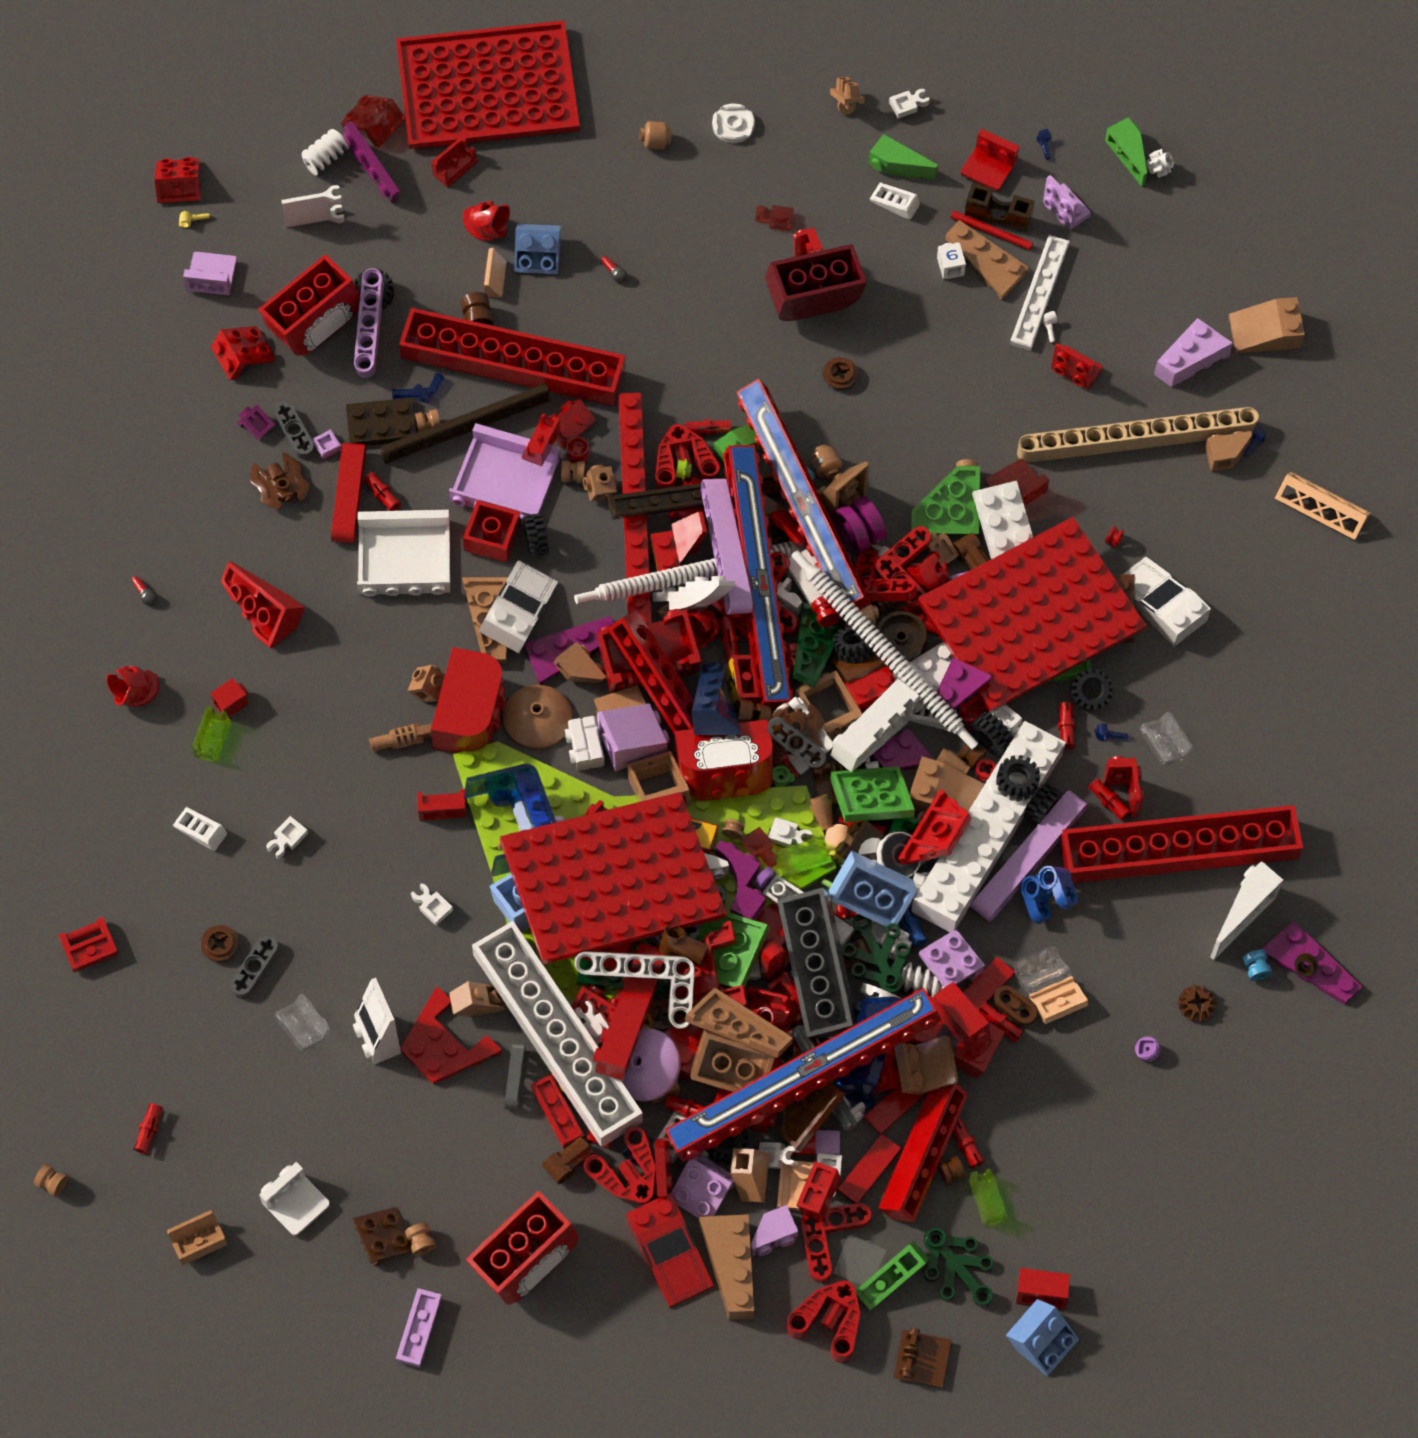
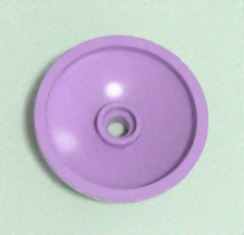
(658, 1066)

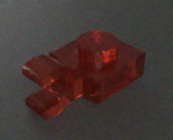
(779, 217)
(760, 846)

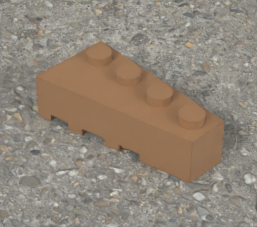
(730, 1255)

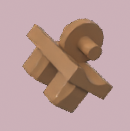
(847, 95)

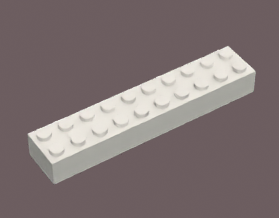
(994, 821)
(556, 1033)

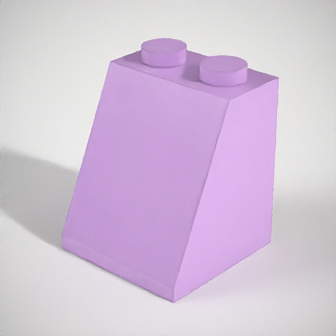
(631, 734)

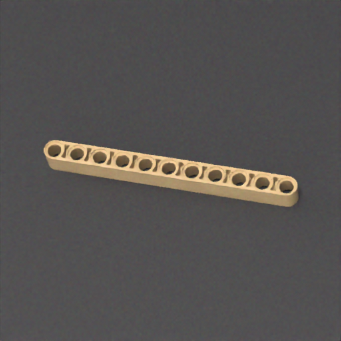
(1128, 441)

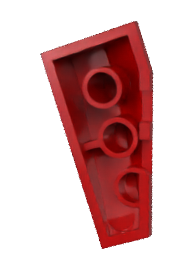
(265, 606)

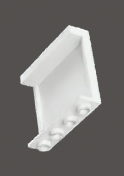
(404, 552)

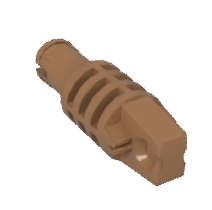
(401, 737)

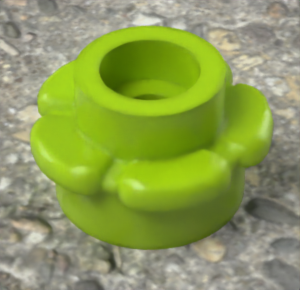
(683, 469)

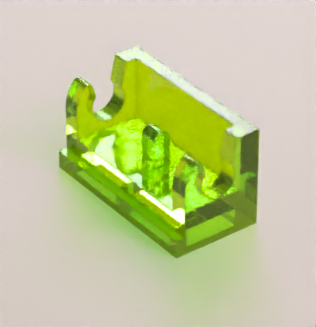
(211, 735)
(803, 856)
(987, 1197)

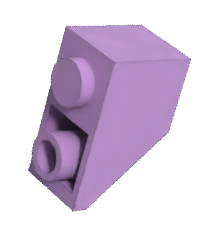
(774, 1230)

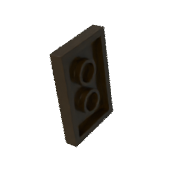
(380, 421)

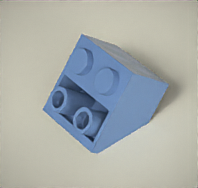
(537, 248)
(1042, 1336)

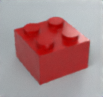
(492, 531)

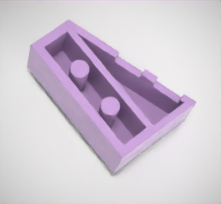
(1191, 352)

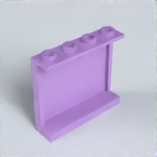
(500, 476)

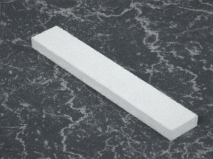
(1039, 293)

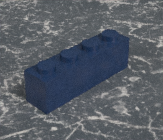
(713, 706)

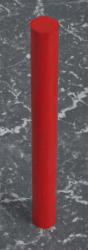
(992, 230)

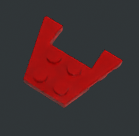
(706, 975)
(436, 1050)

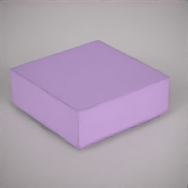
(327, 444)
(827, 1142)

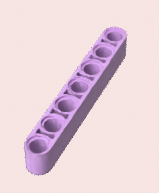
(726, 544)
(1031, 851)

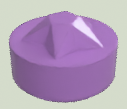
(764, 877)
(1147, 1049)

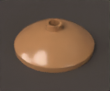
(540, 728)

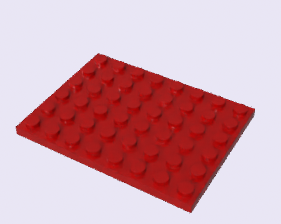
(487, 84)
(1032, 613)
(612, 877)

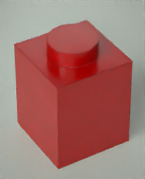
(230, 697)

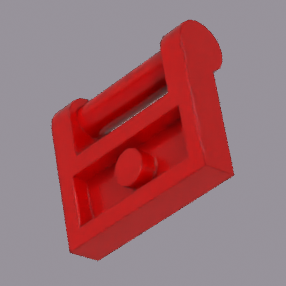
(91, 950)
(662, 1162)

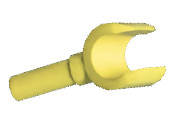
(186, 218)

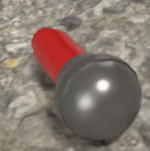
(618, 274)
(147, 596)

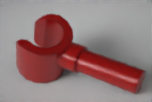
(785, 760)
(843, 912)

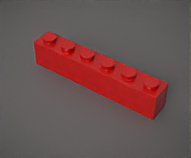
(627, 1018)
(922, 1153)

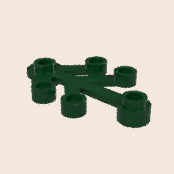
(879, 956)
(956, 1264)

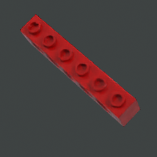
(654, 670)

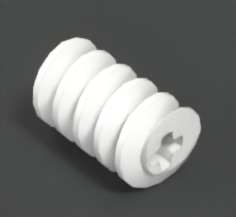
(323, 149)
(920, 980)

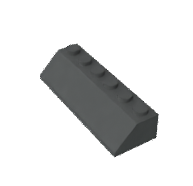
(817, 963)

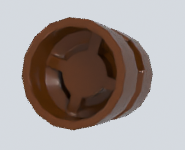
(477, 308)
(747, 712)

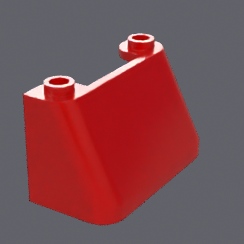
(673, 636)

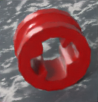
(1114, 537)
(987, 763)

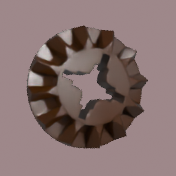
(844, 366)
(220, 933)
(1190, 1010)
(653, 1013)

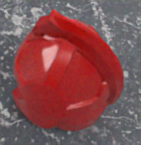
(486, 220)
(928, 573)
(704, 626)
(135, 688)

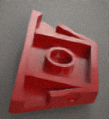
(937, 831)

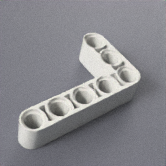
(646, 972)

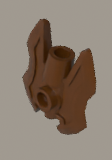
(280, 484)
(808, 723)

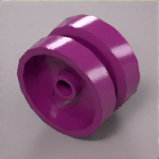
(860, 525)

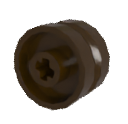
(905, 633)

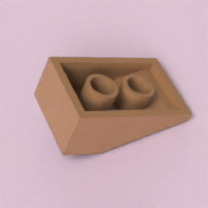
(1268, 326)
(845, 488)
(936, 775)
(728, 1063)

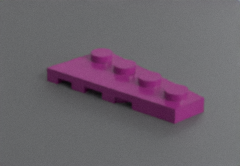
(370, 162)
(546, 649)
(1330, 976)

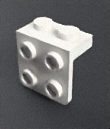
(293, 1199)

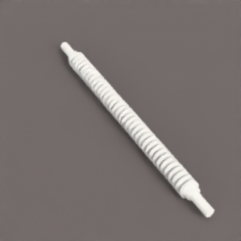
(813, 573)
(666, 578)

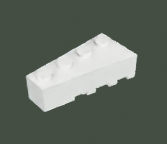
(875, 726)

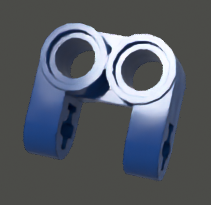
(1041, 887)

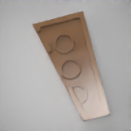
(994, 264)
(481, 595)
(734, 1021)

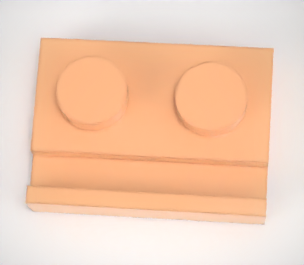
(1058, 1000)
(792, 1183)

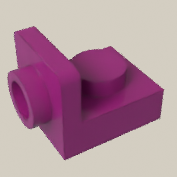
(255, 421)

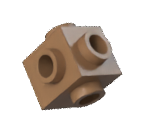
(600, 483)
(426, 683)

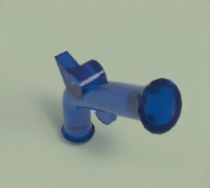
(419, 391)

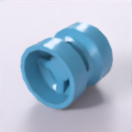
(1257, 965)

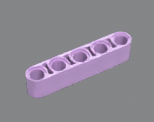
(369, 313)

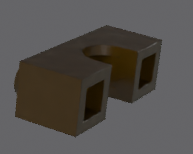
(986, 207)

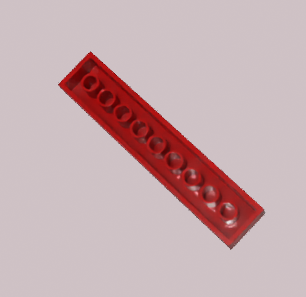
(512, 356)
(1181, 844)

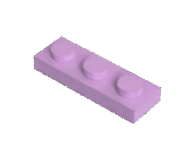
(418, 1327)

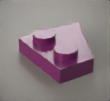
(961, 683)
(901, 751)

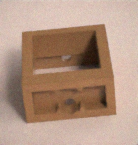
(840, 724)
(659, 765)

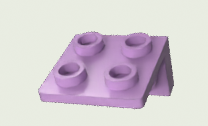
(1064, 204)
(210, 273)
(952, 959)
(702, 1187)

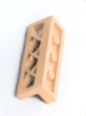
(1325, 497)

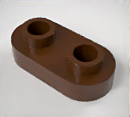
(1017, 1005)

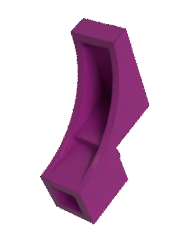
(748, 902)

